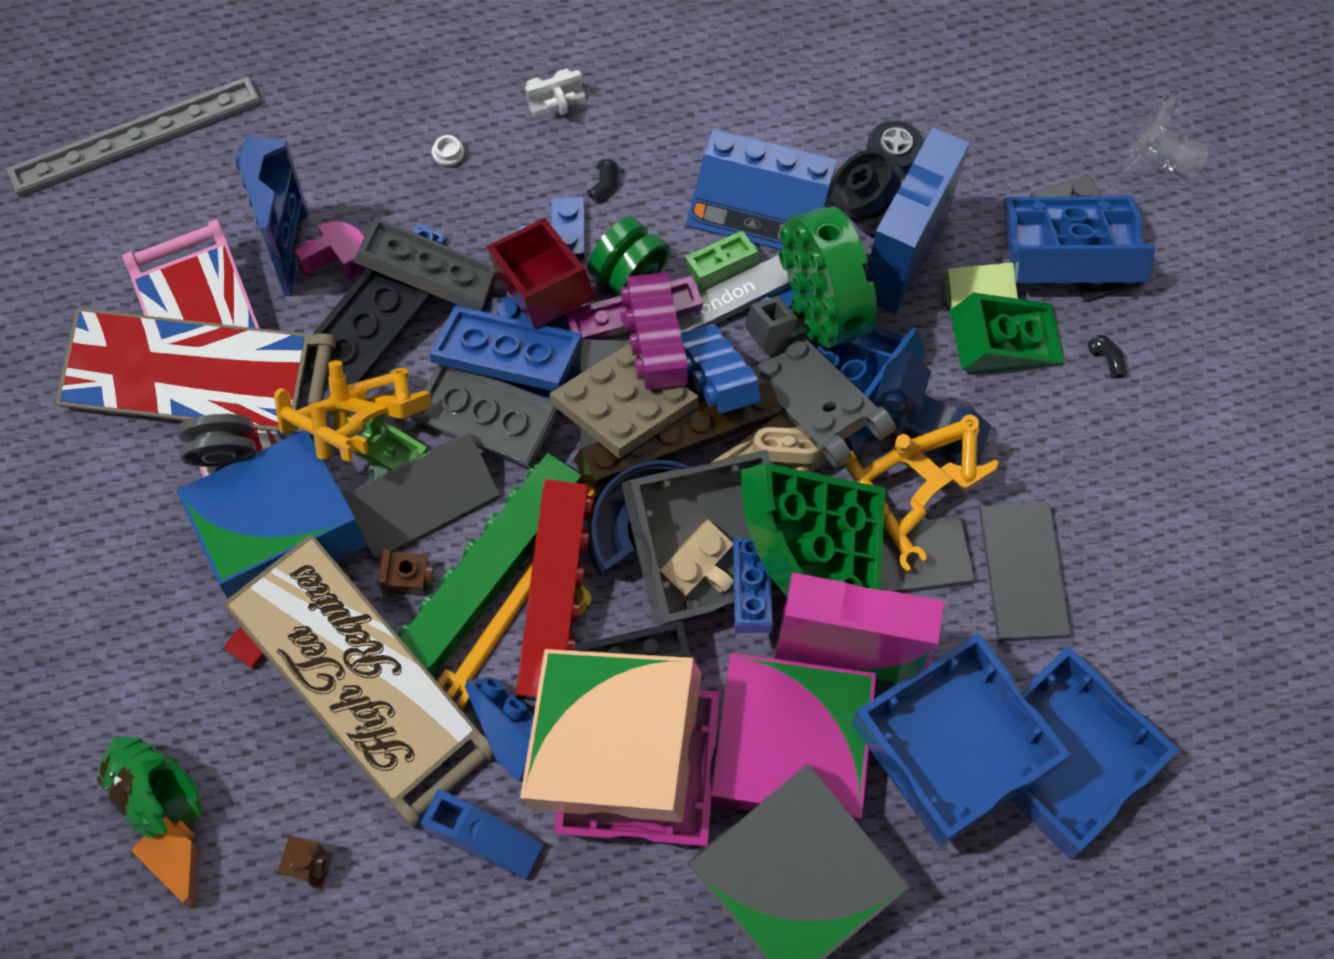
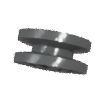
(216, 440)

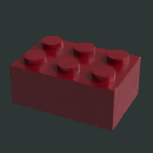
(540, 272)

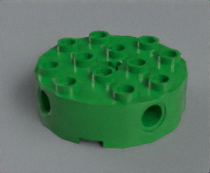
(828, 276)

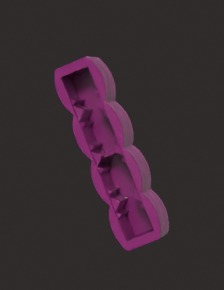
(655, 331)

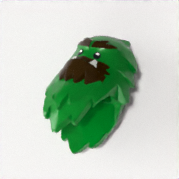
(147, 784)

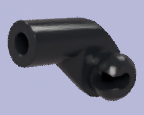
(608, 182)
(1113, 354)

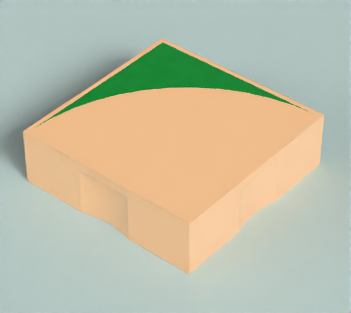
(612, 734)

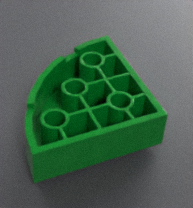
(814, 525)

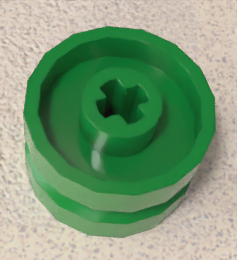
(627, 252)

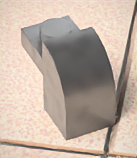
(774, 325)

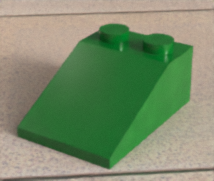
(1005, 334)

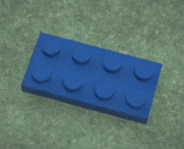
(506, 348)

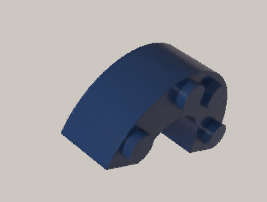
(917, 414)
(609, 518)

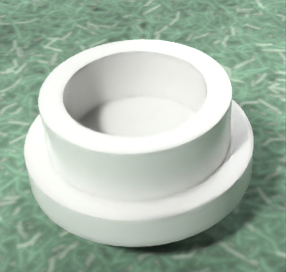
(447, 151)

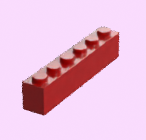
(553, 579)

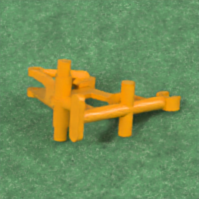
(342, 402)
(911, 454)

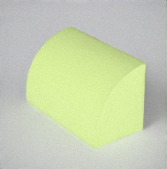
(984, 279)

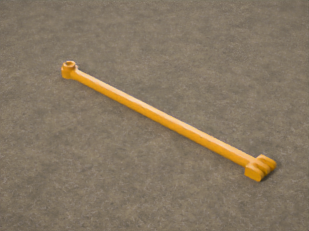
(491, 635)

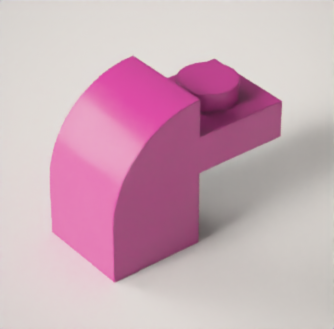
(336, 242)

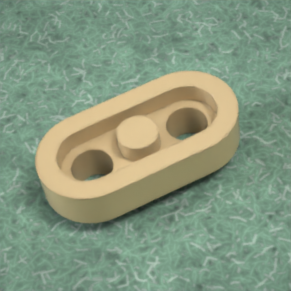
(786, 445)

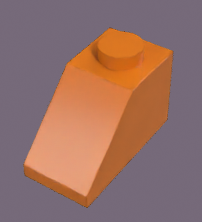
(173, 860)

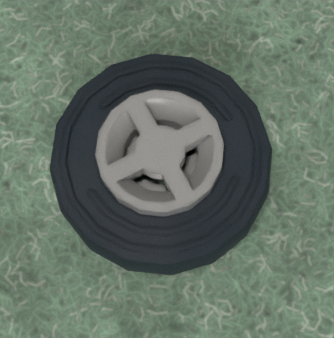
(900, 137)

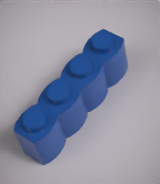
(719, 370)

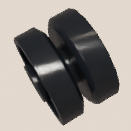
(867, 187)

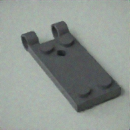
(810, 386)

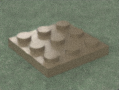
(616, 406)

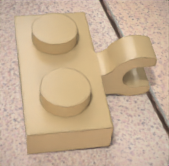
(698, 560)

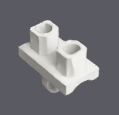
(555, 93)

